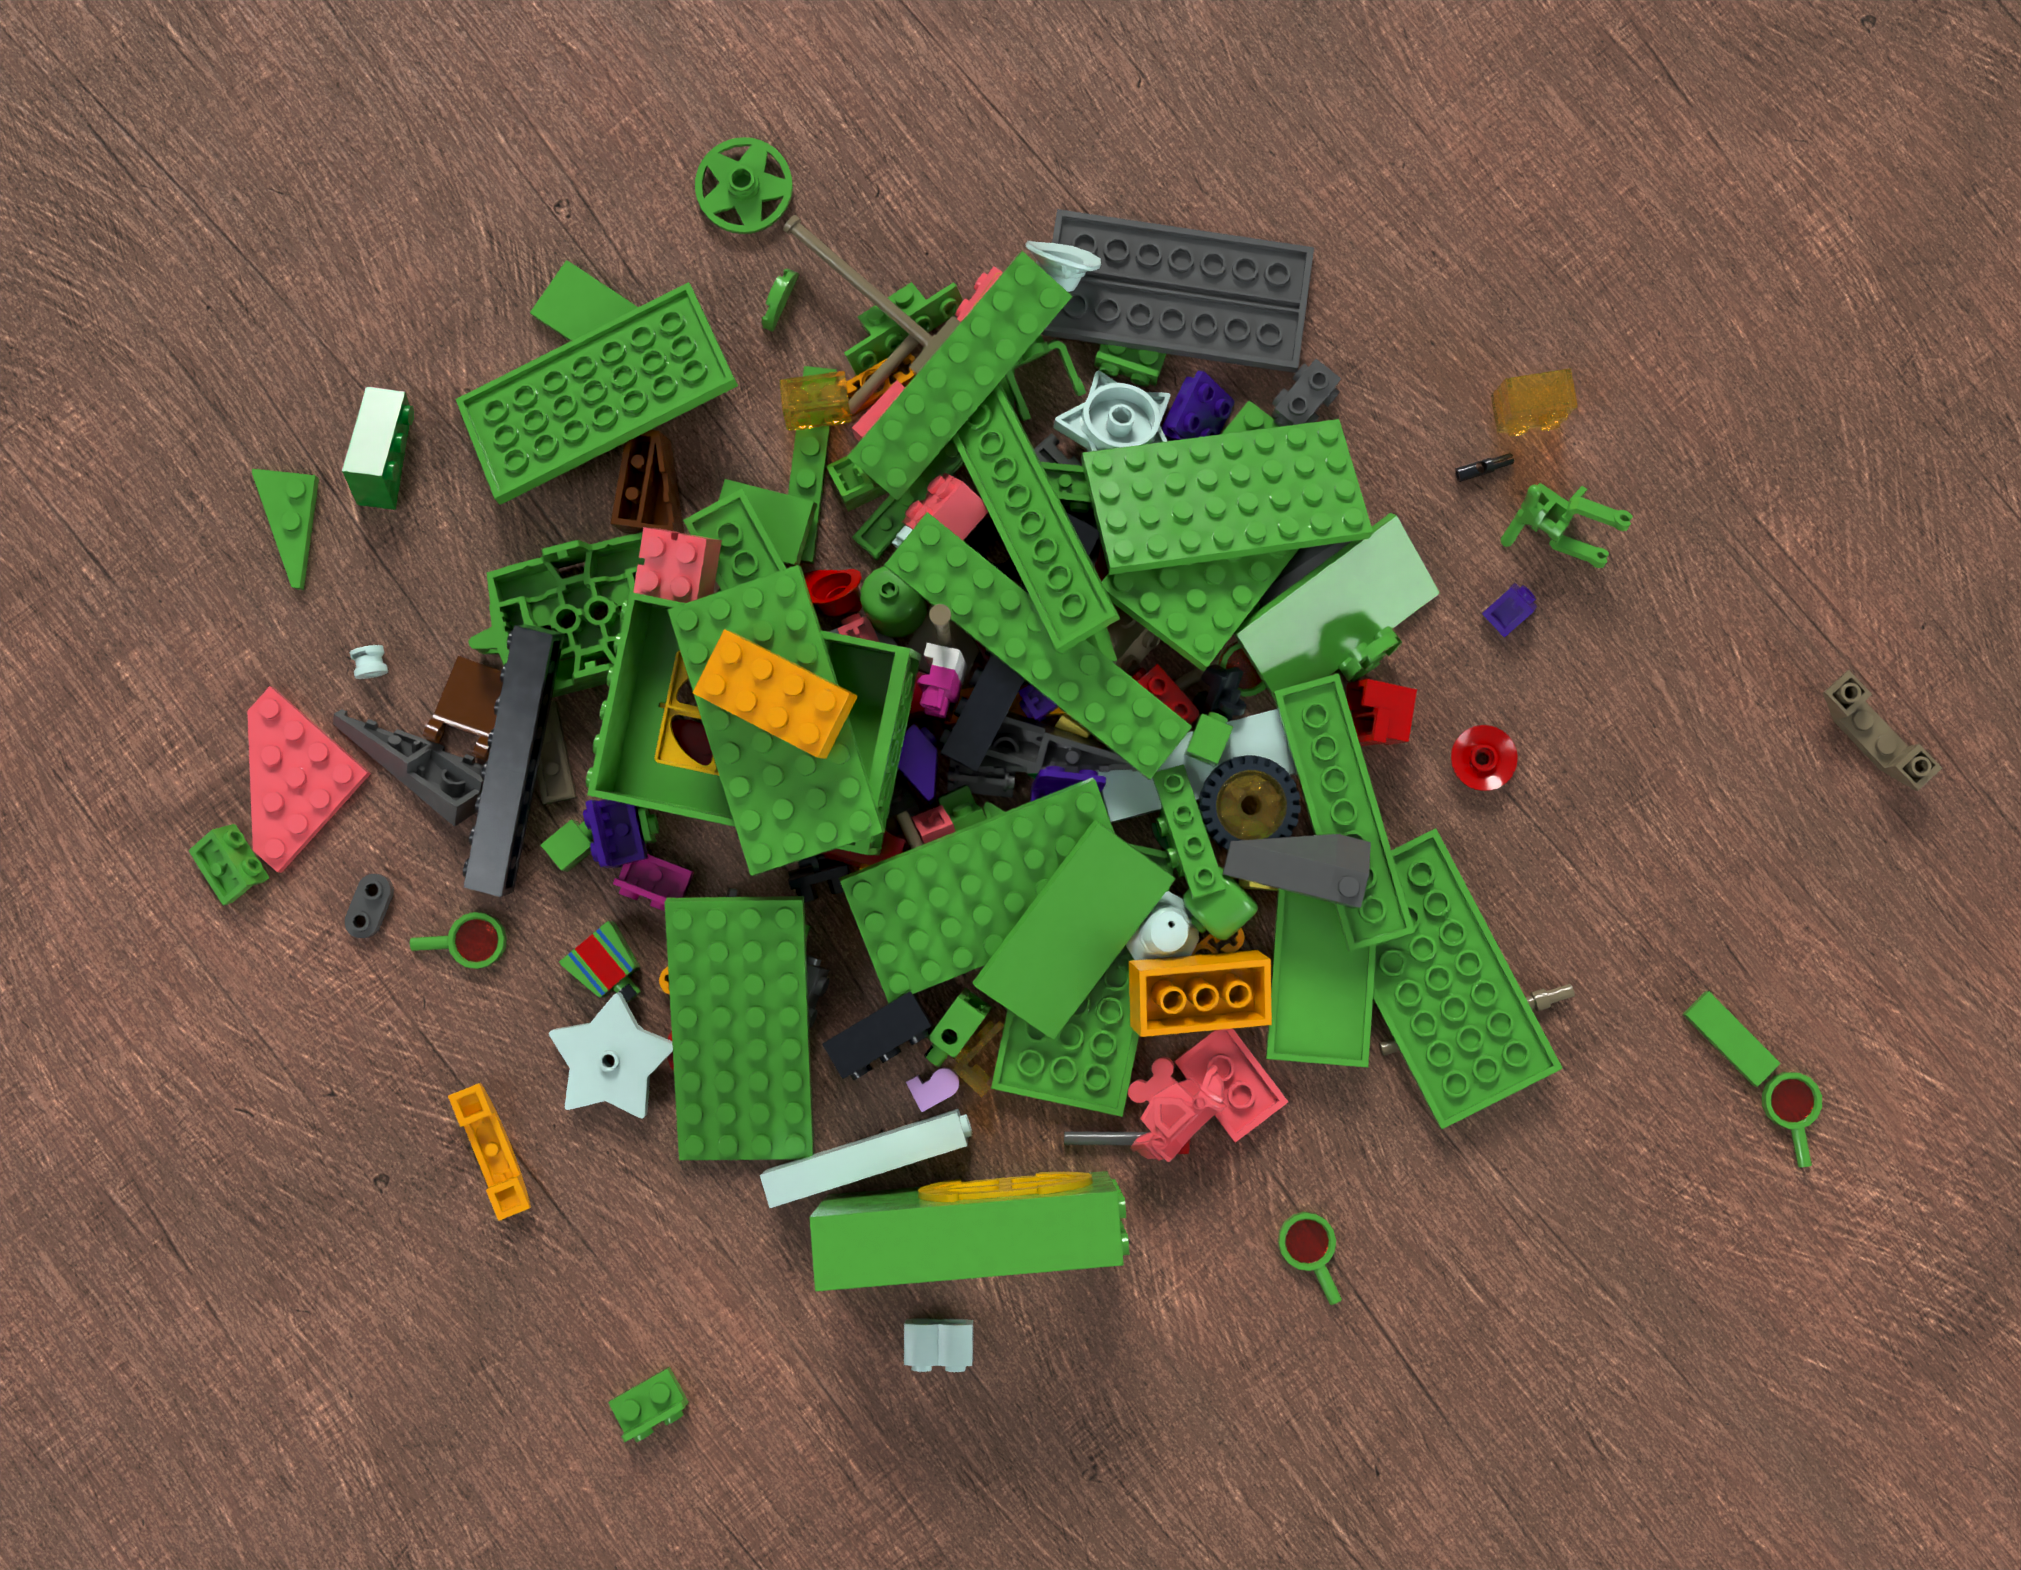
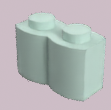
(938, 1344)

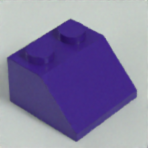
(920, 761)

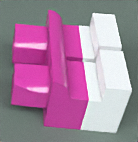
(944, 681)

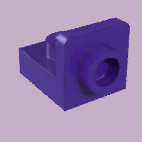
(1510, 609)
(1035, 703)

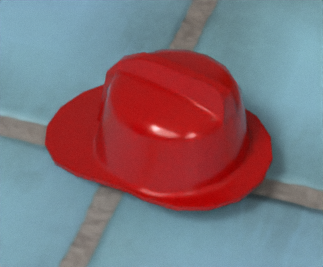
(835, 590)

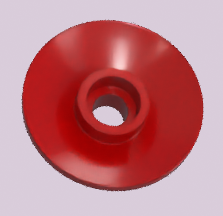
(1497, 748)

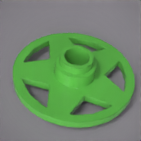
(743, 185)

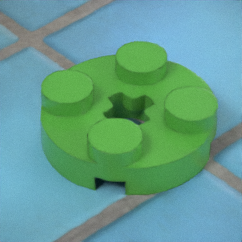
(1367, 657)

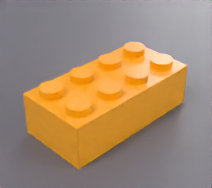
(775, 694)
(1200, 993)

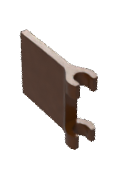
(467, 704)

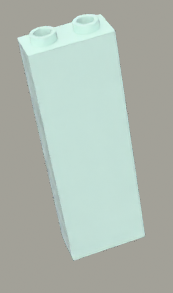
(1133, 795)
(866, 1157)

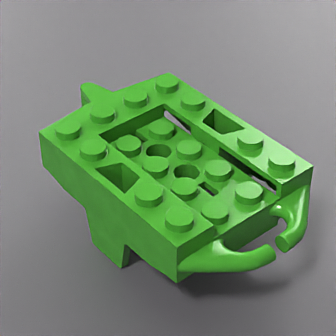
(541, 597)

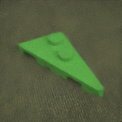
(290, 509)

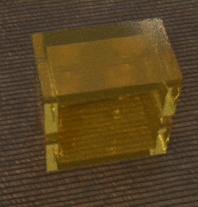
(1534, 402)

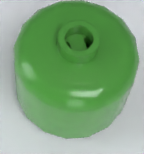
(891, 604)
(1222, 911)

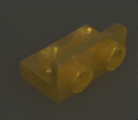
(815, 401)

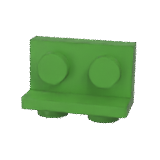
(1139, 365)
(228, 863)
(648, 1404)

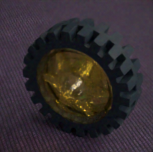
(1242, 777)

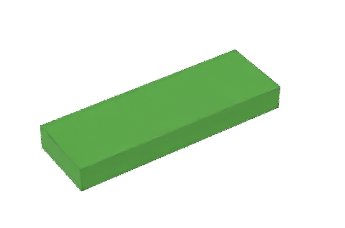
(1731, 1038)

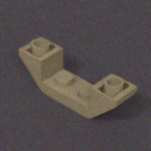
(1874, 737)

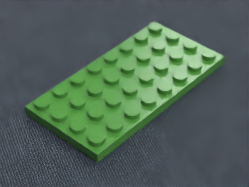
(595, 393)
(1225, 496)
(1204, 602)
(777, 794)
(962, 894)
(1454, 994)
(740, 1027)
(1093, 1052)

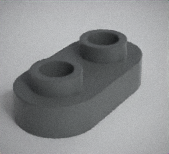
(371, 907)

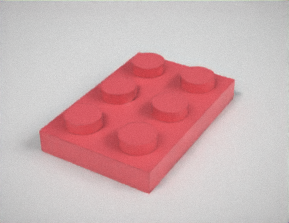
(1247, 1087)

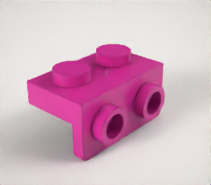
(653, 880)

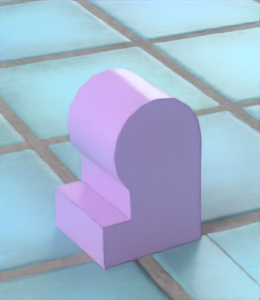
(935, 1090)

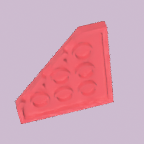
(294, 778)

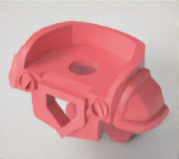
(1174, 1108)

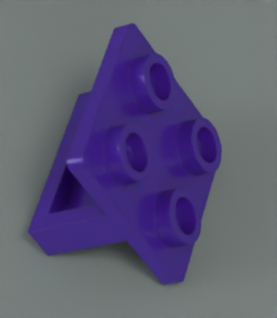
(1198, 409)
(615, 833)

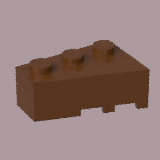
(647, 486)

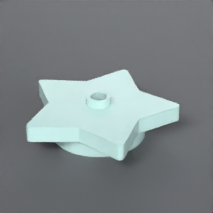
(1115, 416)
(635, 1056)

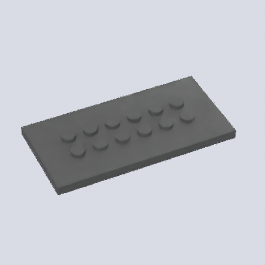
(1186, 292)

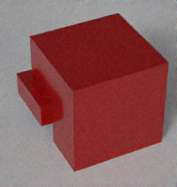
(1381, 711)

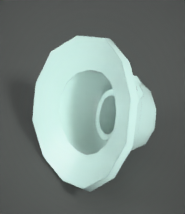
(1063, 262)
(1158, 940)

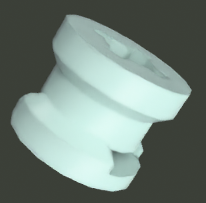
(369, 661)

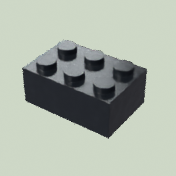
(878, 1036)

